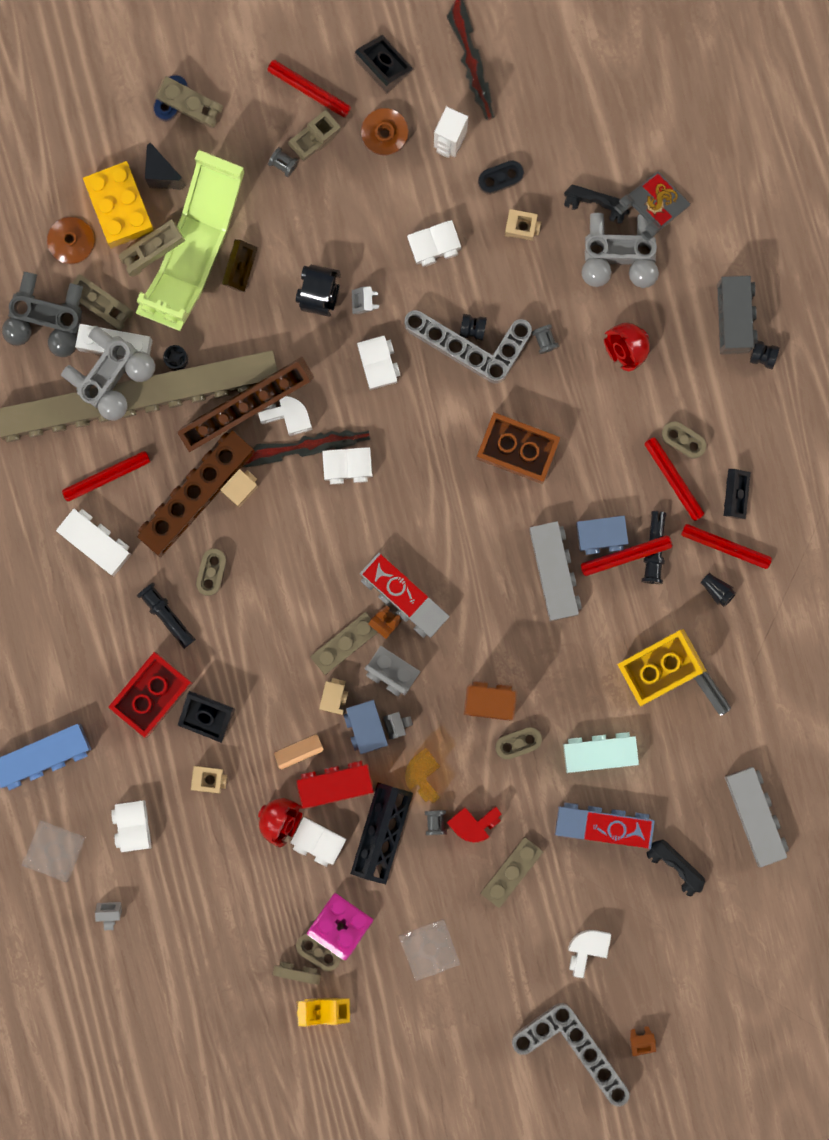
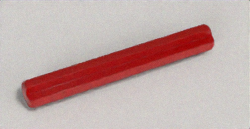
(309, 88)
(106, 476)
(674, 478)
(726, 546)
(626, 555)

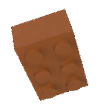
(518, 448)
(490, 702)

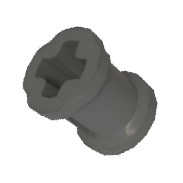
(279, 155)
(545, 339)
(435, 822)

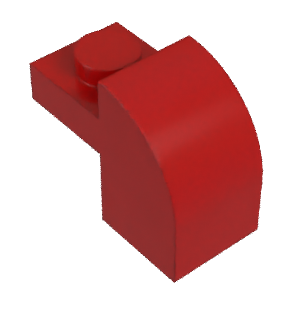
(471, 830)

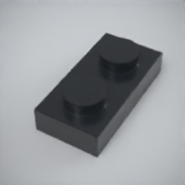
(737, 493)

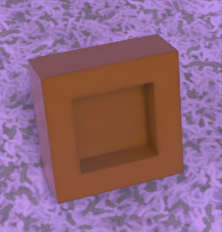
(385, 622)
(642, 1044)

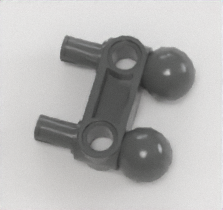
(18, 330)

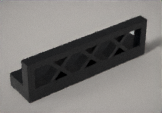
(377, 832)

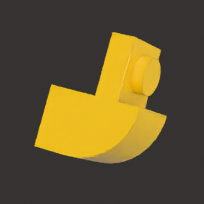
(323, 1011)

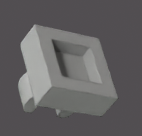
(363, 300)
(396, 725)
(108, 913)

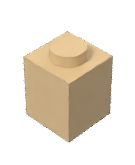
(240, 487)

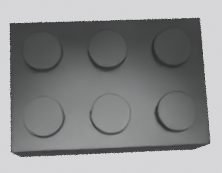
(736, 315)

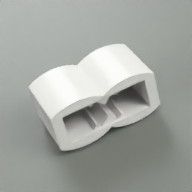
(434, 243)
(377, 362)
(347, 464)
(132, 826)
(317, 841)

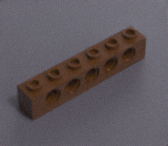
(245, 404)
(193, 507)

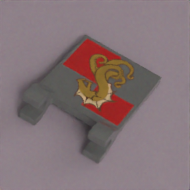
(655, 202)

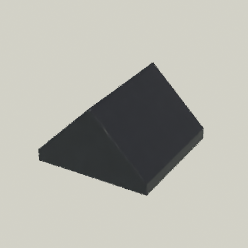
(383, 63)
(160, 172)
(205, 716)

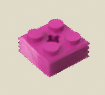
(344, 941)

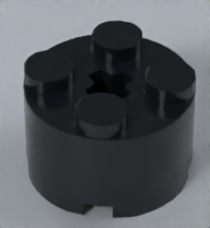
(318, 290)

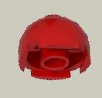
(628, 345)
(279, 820)

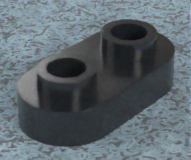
(500, 177)

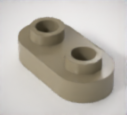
(683, 440)
(211, 572)
(518, 743)
(317, 953)
(307, 975)

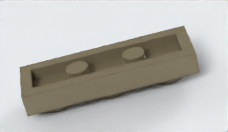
(344, 644)
(511, 872)

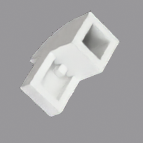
(292, 411)
(587, 943)

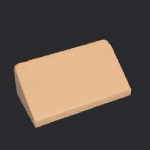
(298, 751)

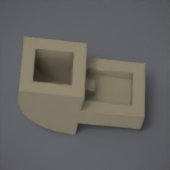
(315, 135)

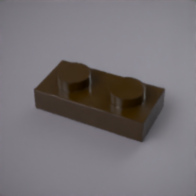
(239, 265)

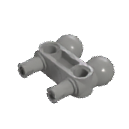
(619, 250)
(107, 373)

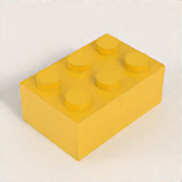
(118, 204)
(661, 667)

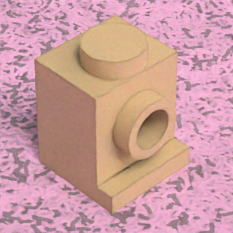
(517, 217)
(334, 696)
(199, 779)

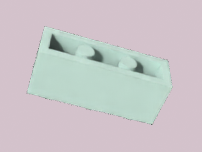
(600, 753)

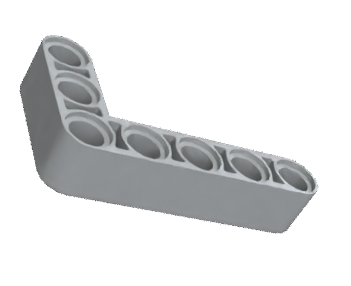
(469, 348)
(578, 1046)

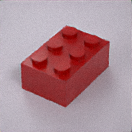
(150, 695)
(334, 785)

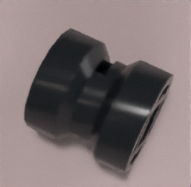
(467, 327)
(173, 354)
(764, 354)

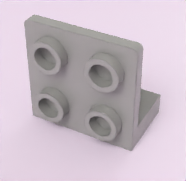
(392, 671)

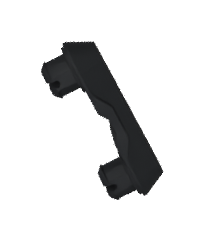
(575, 194)
(693, 879)

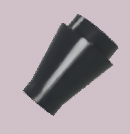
(718, 589)

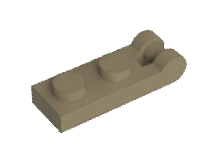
(188, 101)
(151, 247)
(102, 303)

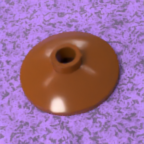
(387, 120)
(70, 252)

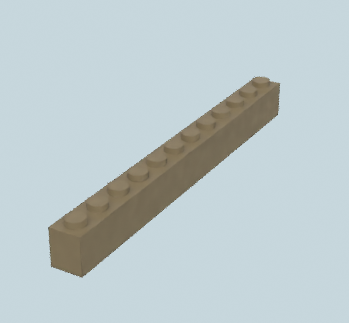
(159, 390)

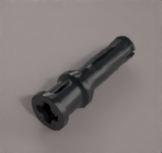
(654, 562)
(160, 607)

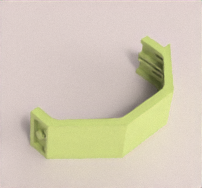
(204, 227)

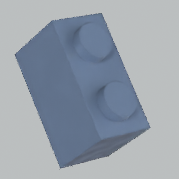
(602, 534)
(366, 727)

